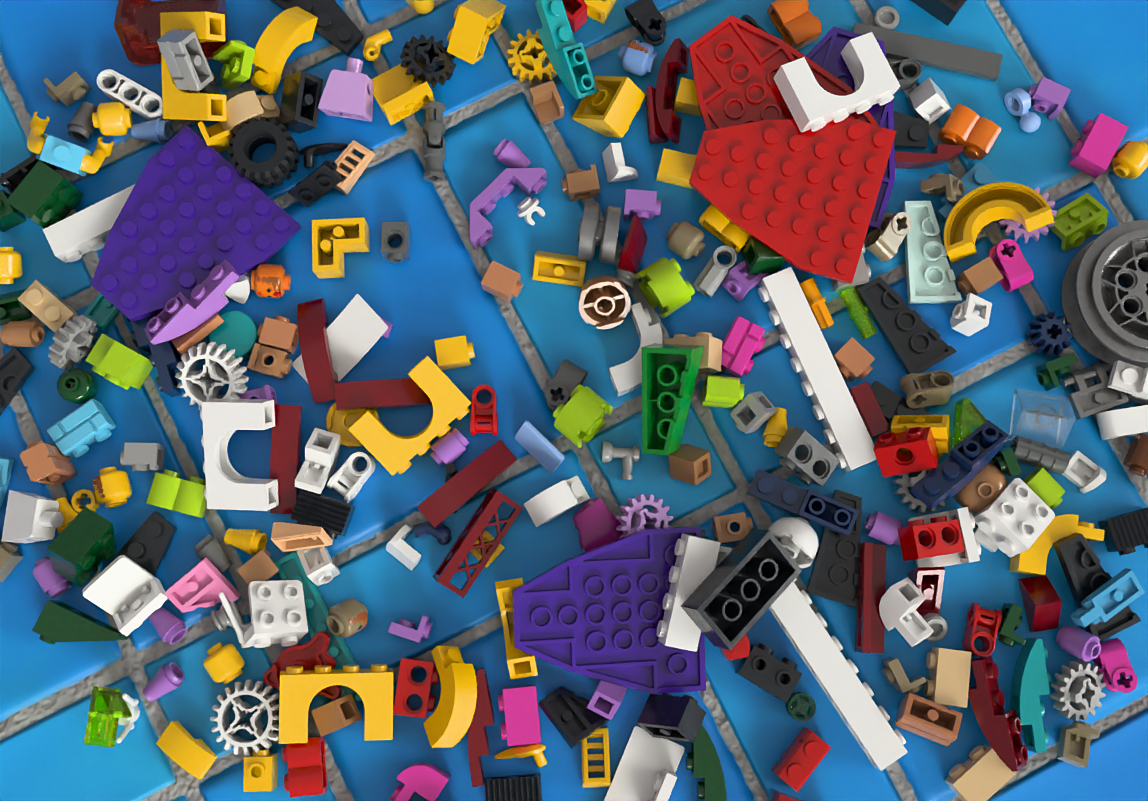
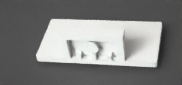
(645, 769)

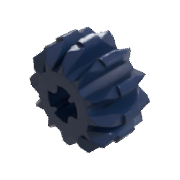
(1043, 341)

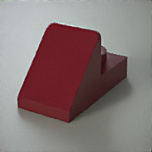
(930, 583)

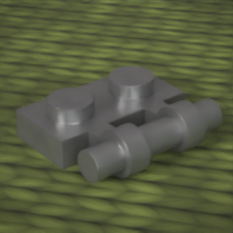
(1095, 398)

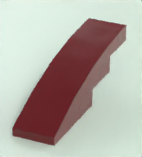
(380, 394)
(286, 455)
(467, 483)
(477, 735)

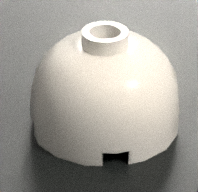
(797, 539)

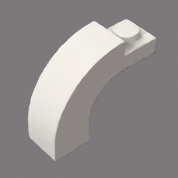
(628, 375)

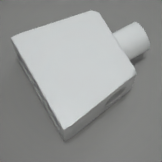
(30, 518)

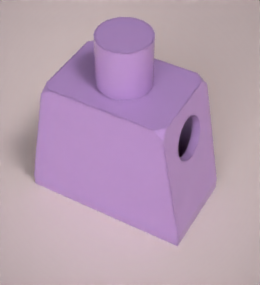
(348, 93)

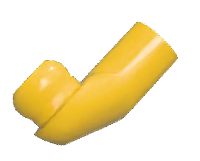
(373, 44)

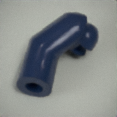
(441, 532)

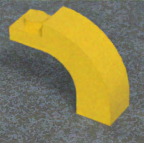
(277, 43)
(1035, 558)
(519, 662)
(456, 701)

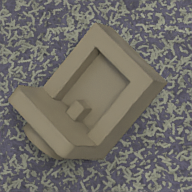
(69, 90)
(941, 184)
(895, 675)
(1075, 743)

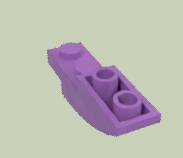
(186, 314)

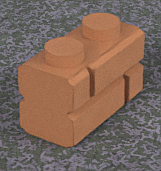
(47, 464)
(928, 719)

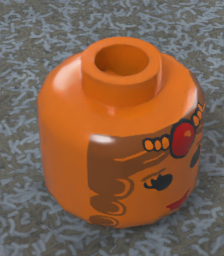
(270, 281)

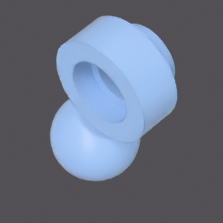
(1018, 103)

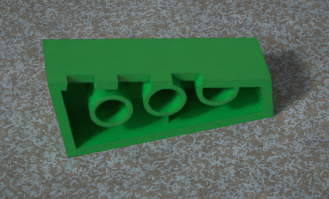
(667, 391)

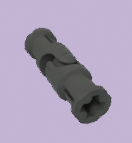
(433, 141)

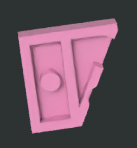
(201, 588)

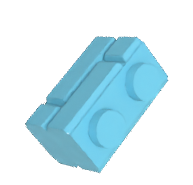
(82, 428)

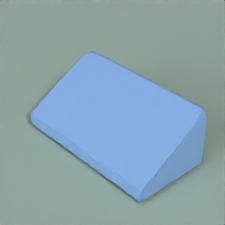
(539, 447)

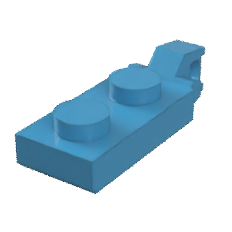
(975, 178)
(1108, 599)

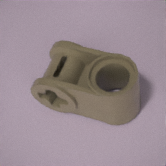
(886, 240)
(929, 389)

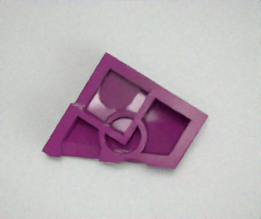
(595, 524)

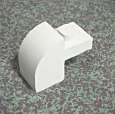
(1131, 380)
(320, 460)
(556, 500)
(899, 611)

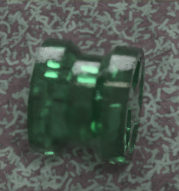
(803, 710)

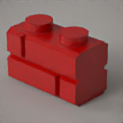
(801, 758)

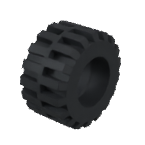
(250, 138)

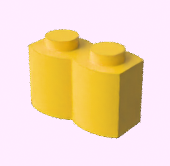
(723, 229)

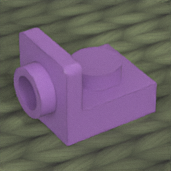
(740, 281)
(406, 629)

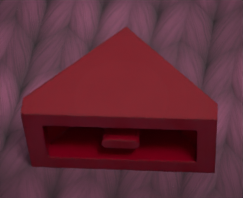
(1040, 603)

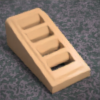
(346, 185)
(298, 537)

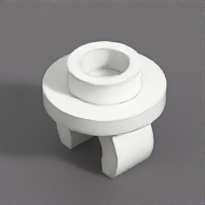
(527, 207)

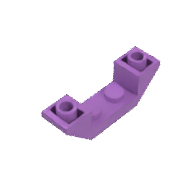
(527, 179)

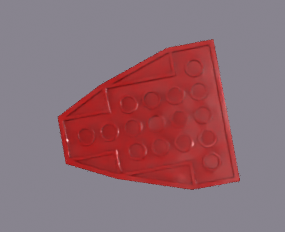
(736, 73)
(797, 190)

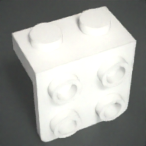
(1015, 518)
(971, 545)
(126, 593)
(276, 613)

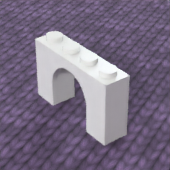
(815, 107)
(224, 485)

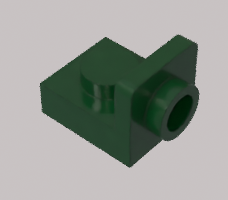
(1048, 372)
(1006, 461)
(1010, 621)

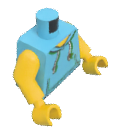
(62, 153)

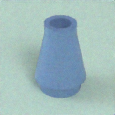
(153, 130)

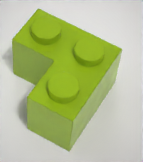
(119, 363)

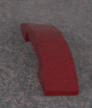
(674, 63)
(939, 155)
(316, 351)

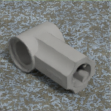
(714, 272)

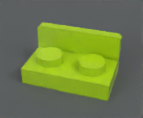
(237, 63)
(1079, 221)

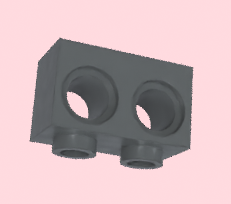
(808, 453)

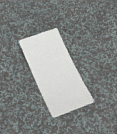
(350, 337)

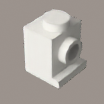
(966, 318)

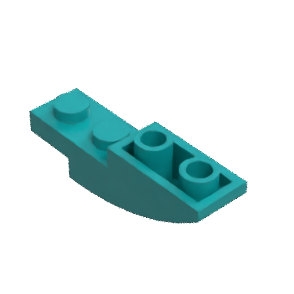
(564, 54)
(1029, 682)

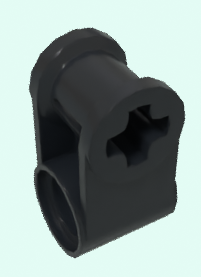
(647, 21)

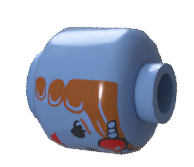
(637, 57)

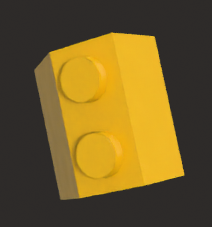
(610, 108)

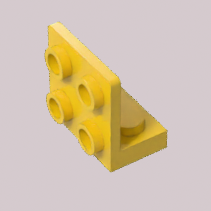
(399, 94)

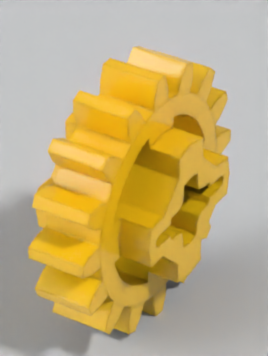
(523, 61)

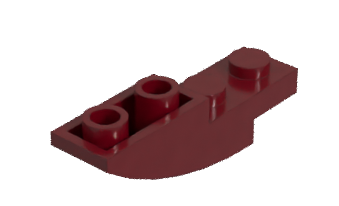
(998, 725)

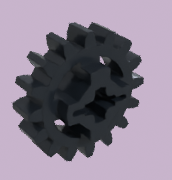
(427, 60)

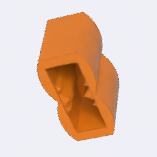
(795, 22)
(969, 130)

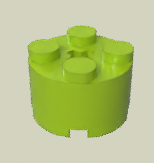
(664, 286)
(581, 415)

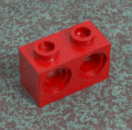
(930, 537)
(409, 685)

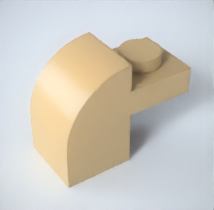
(247, 106)

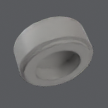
(886, 17)
(938, 624)

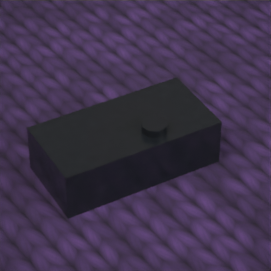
(741, 588)

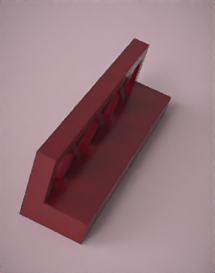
(469, 536)
(868, 623)

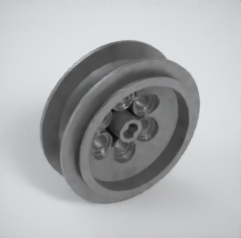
(1095, 299)

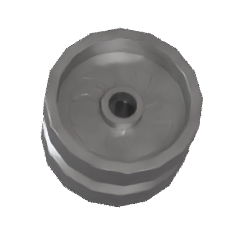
(598, 233)

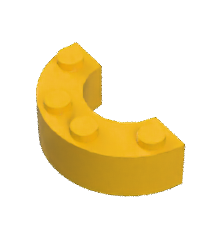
(989, 204)

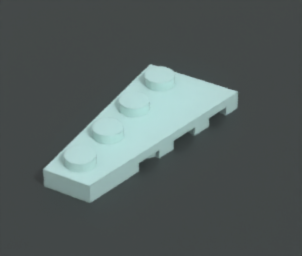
(926, 260)

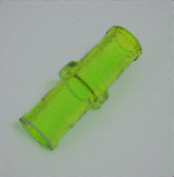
(858, 313)

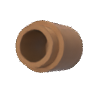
(22, 334)

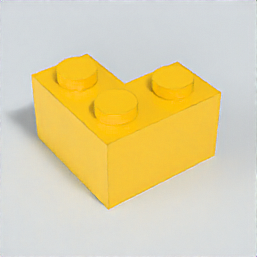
(473, 27)
(334, 238)

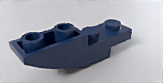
(162, 356)
(961, 466)
(803, 503)

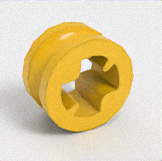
(81, 494)

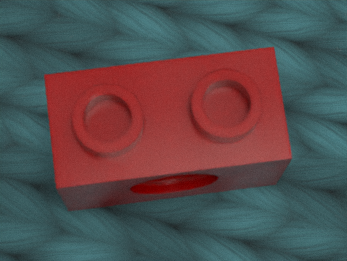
(895, 461)

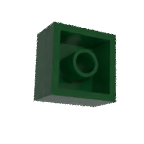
(45, 196)
(82, 547)

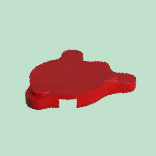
(308, 656)

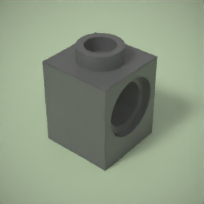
(393, 231)

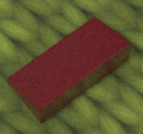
(655, 132)
(633, 246)
(869, 409)

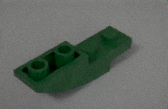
(705, 764)

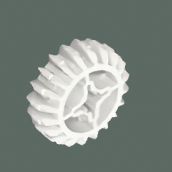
(201, 384)
(241, 709)

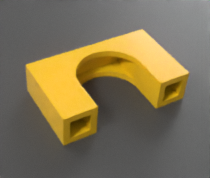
(190, 103)
(674, 165)
(396, 450)
(301, 686)

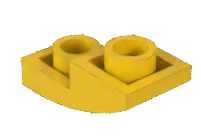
(186, 751)

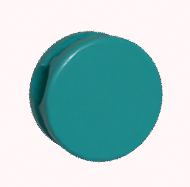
(237, 333)

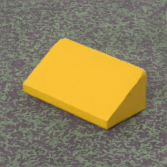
(559, 268)

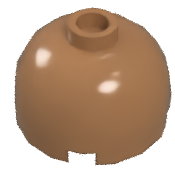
(604, 302)
(982, 489)

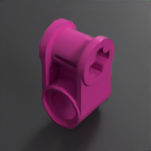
(1012, 265)
(1114, 662)

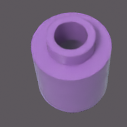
(449, 447)
(883, 527)
(49, 580)
(1078, 643)

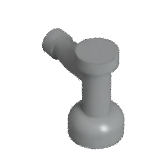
(628, 455)

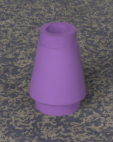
(511, 155)
(168, 626)
(165, 680)

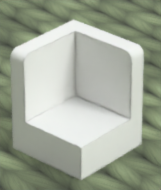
(929, 101)

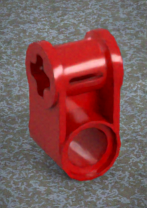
(484, 413)
(981, 627)

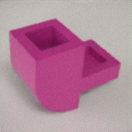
(420, 778)

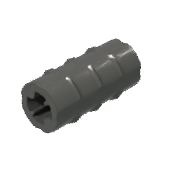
(1040, 455)

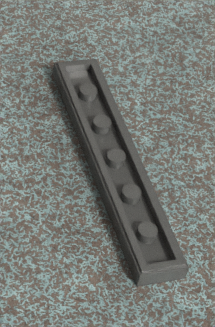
(935, 52)

